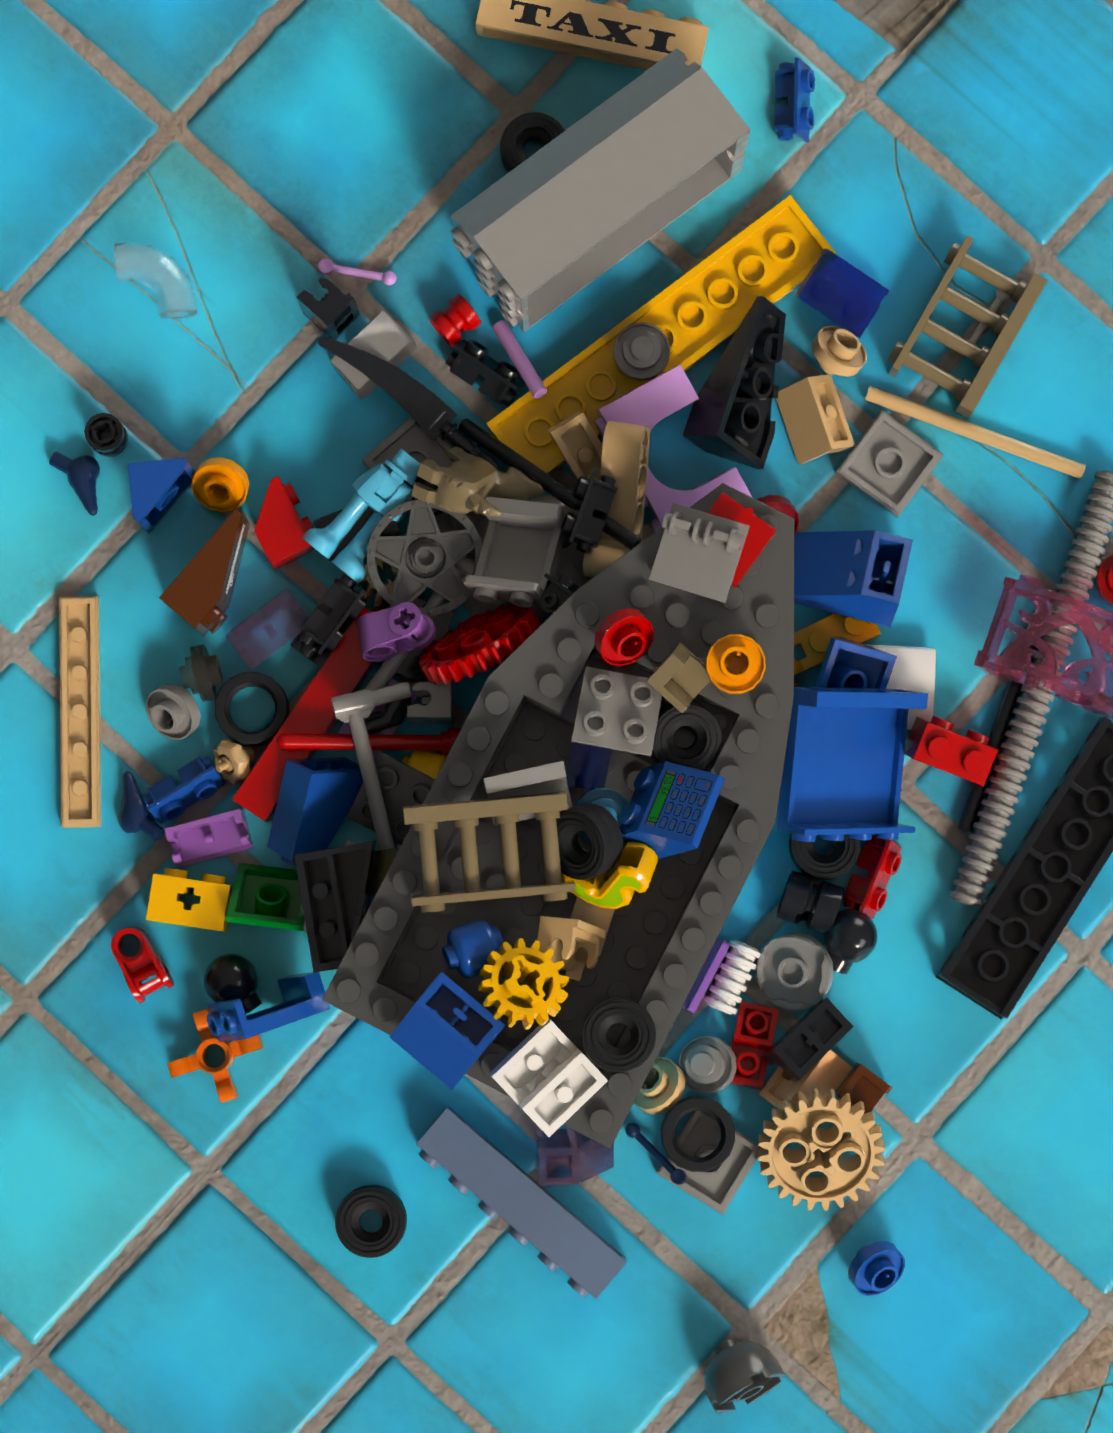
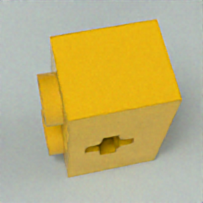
(167, 894)

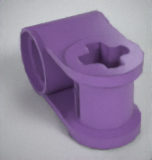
(394, 632)

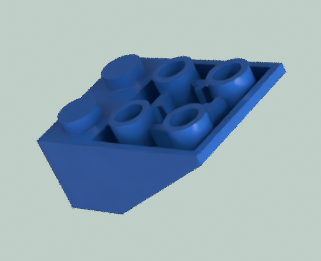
(851, 573)

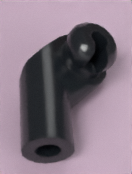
(391, 716)

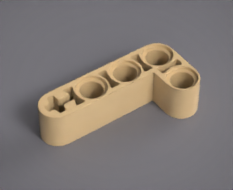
(626, 460)

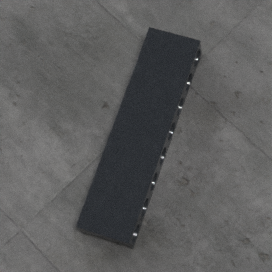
(1039, 883)

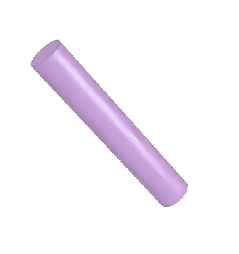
(519, 359)

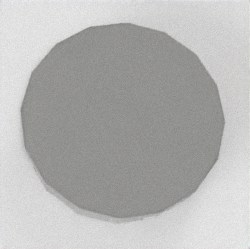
(795, 971)

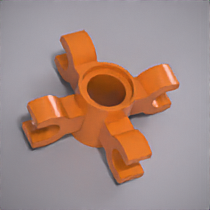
(223, 1080)

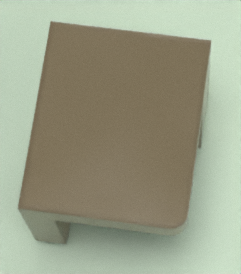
(679, 677)

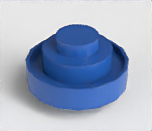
(876, 1268)

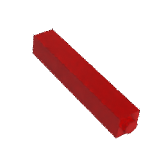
(313, 714)

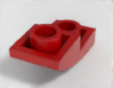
(750, 1040)

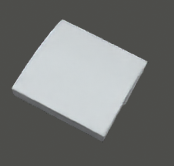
(914, 672)
(548, 1077)

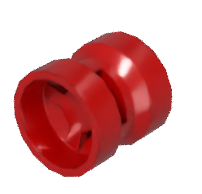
(454, 319)

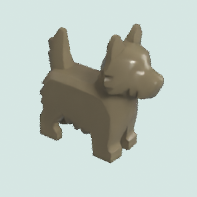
(469, 481)

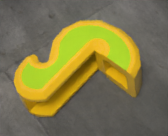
(618, 884)

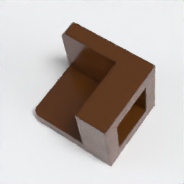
(863, 1087)

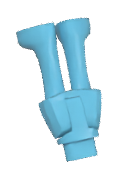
(381, 491)

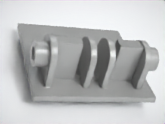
(698, 552)
(617, 712)

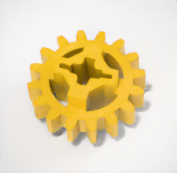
(524, 966)

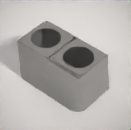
(381, 338)

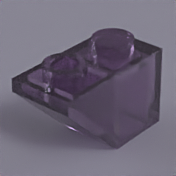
(569, 1157)

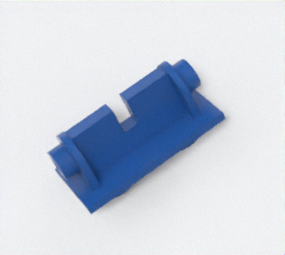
(795, 84)
(168, 800)

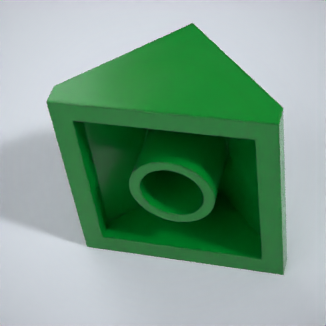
(266, 898)

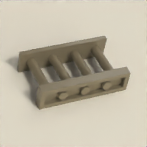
(1003, 325)
(506, 814)

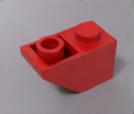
(280, 526)

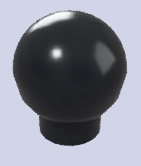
(850, 939)
(232, 978)

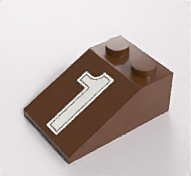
(208, 581)

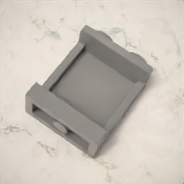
(518, 552)

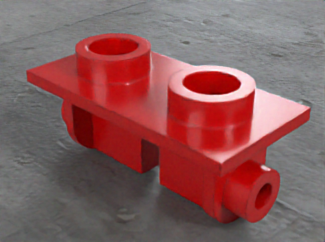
(881, 864)

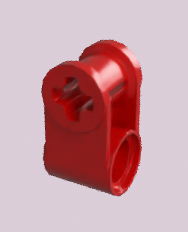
(142, 965)

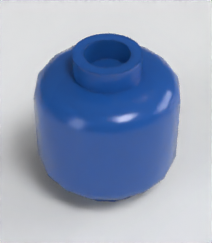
(470, 947)

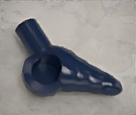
(81, 476)
(133, 812)

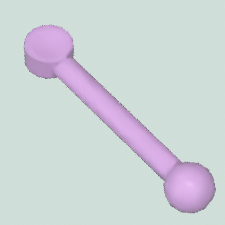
(327, 267)

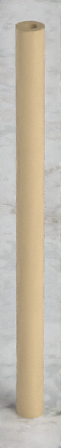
(975, 432)

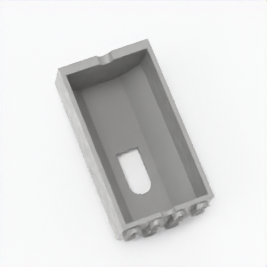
(601, 189)

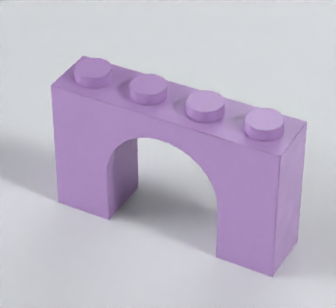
(647, 407)

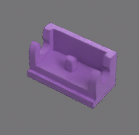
(209, 838)

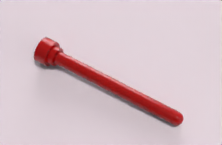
(377, 741)

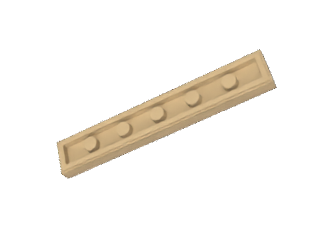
(80, 712)

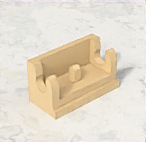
(567, 938)

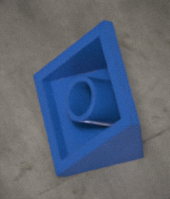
(156, 488)
(854, 666)

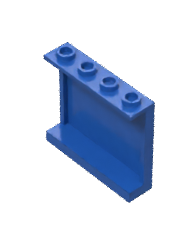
(845, 763)

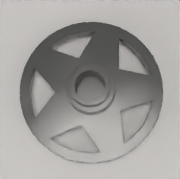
(423, 557)

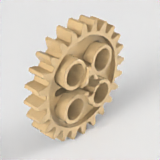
(821, 1149)

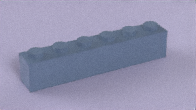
(521, 1202)

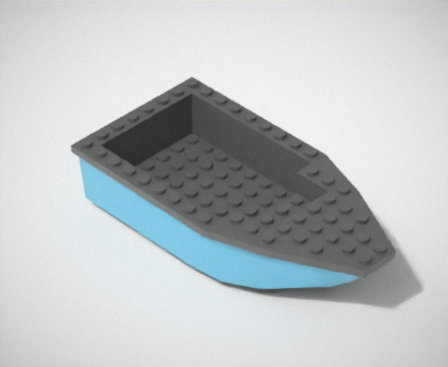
(528, 722)

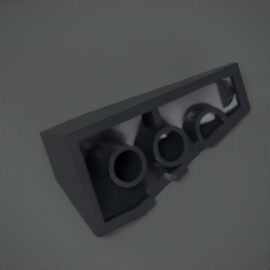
(737, 397)

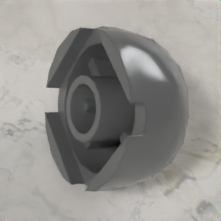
(740, 1374)

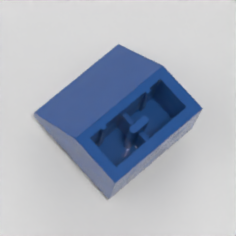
(446, 1030)

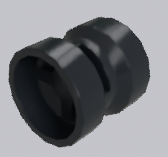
(113, 438)

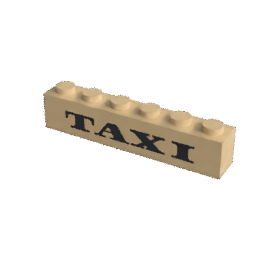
(593, 30)

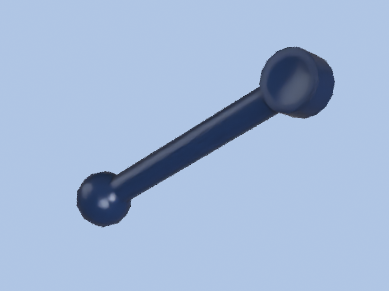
(677, 1176)

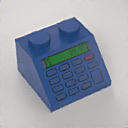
(670, 807)

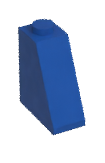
(312, 804)

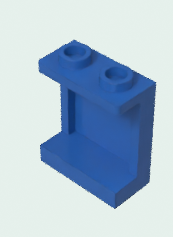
(301, 999)

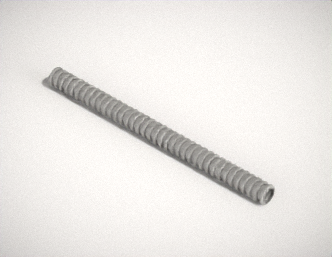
(1034, 702)

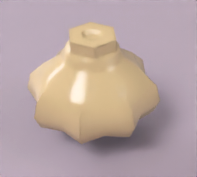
(233, 760)

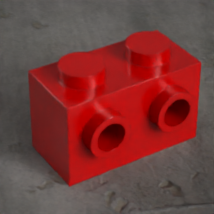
(950, 751)

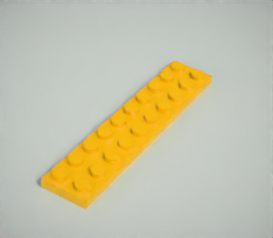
(693, 314)

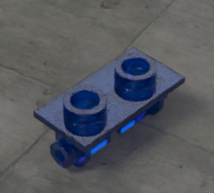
(587, 766)

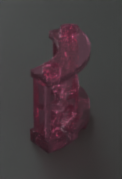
(1015, 659)

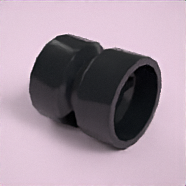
(810, 902)

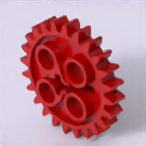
(478, 643)

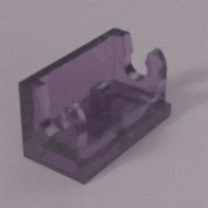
(267, 629)

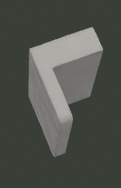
(529, 781)

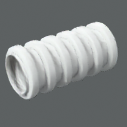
(732, 977)

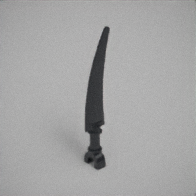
(413, 396)

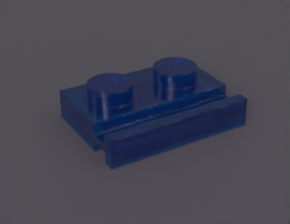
(841, 293)

